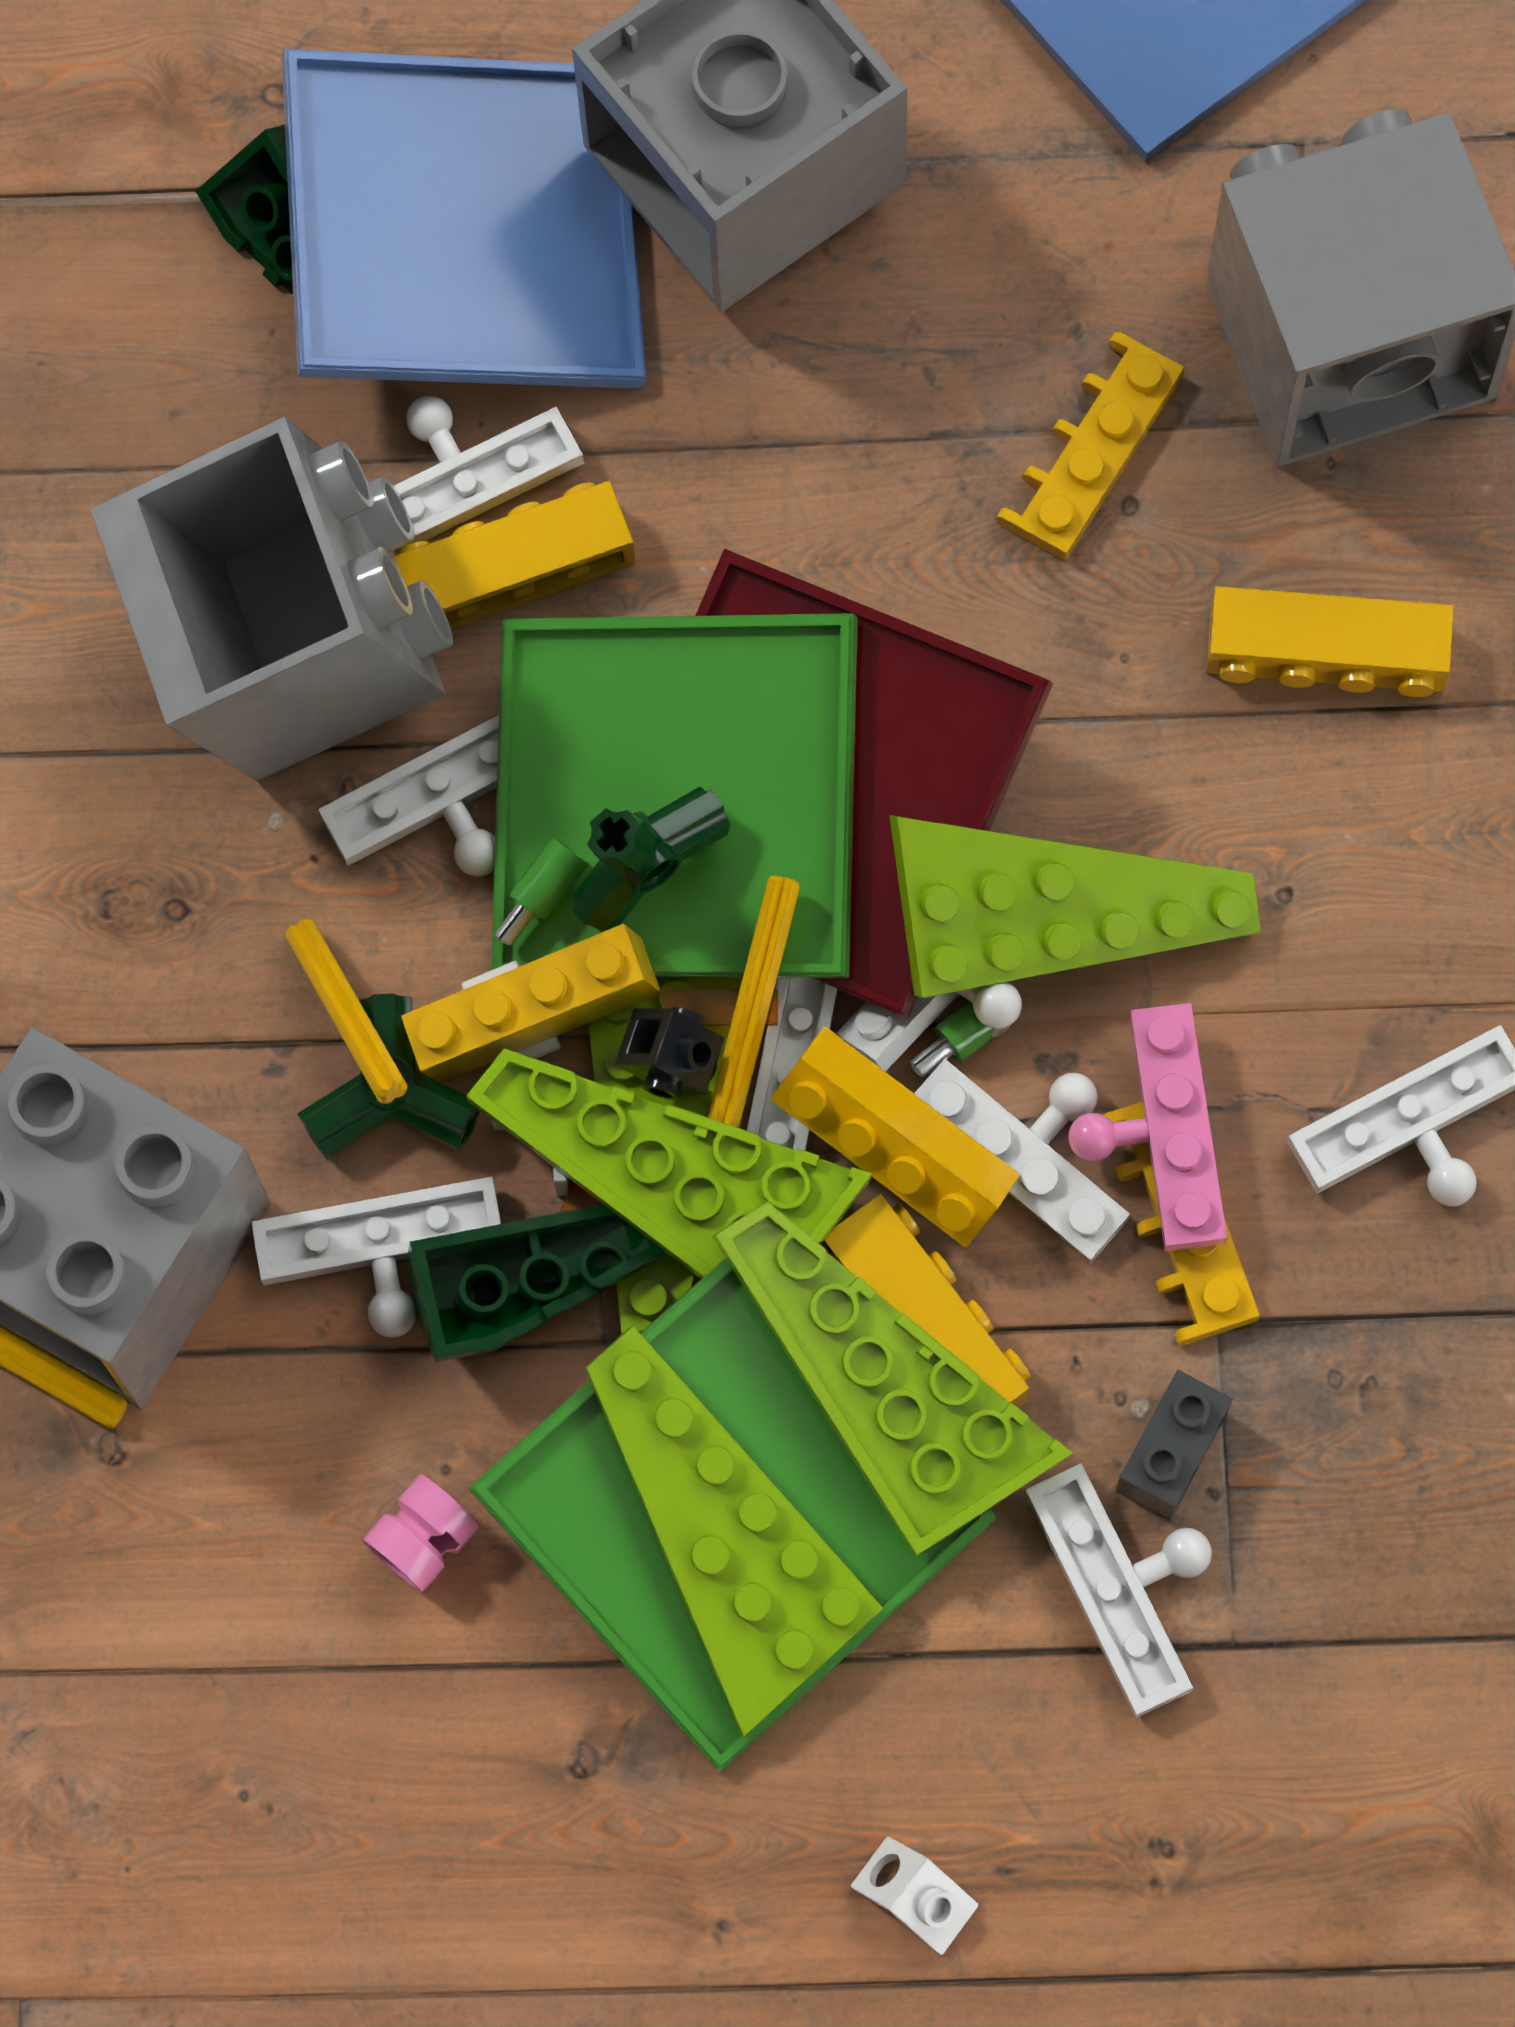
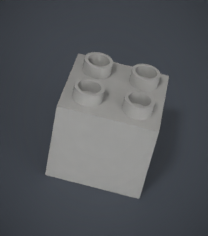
(741, 129)
(1361, 284)
(274, 598)
(111, 1217)

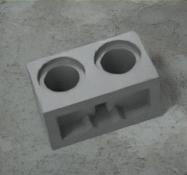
(1173, 1444)

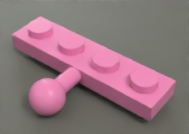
(1173, 1126)

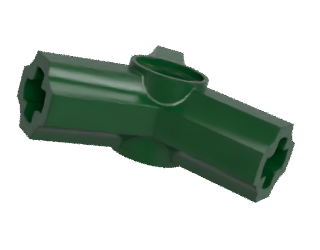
(643, 853)
(425, 1108)

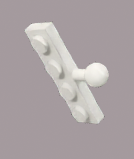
(484, 474)
(419, 794)
(802, 1013)
(886, 1036)
(1411, 1113)
(1046, 1182)
(372, 1235)
(1113, 1589)

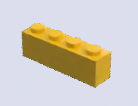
(523, 554)
(1329, 641)
(531, 1003)
(895, 1137)
(882, 1251)

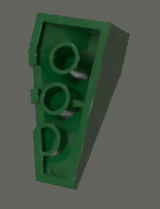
(252, 204)
(511, 1277)

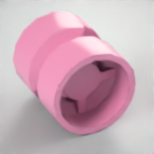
(420, 1533)

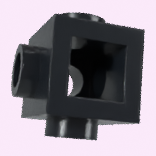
(670, 1051)

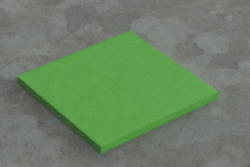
(671, 705)
(587, 1530)

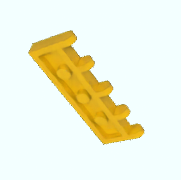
(1095, 449)
(1207, 1275)

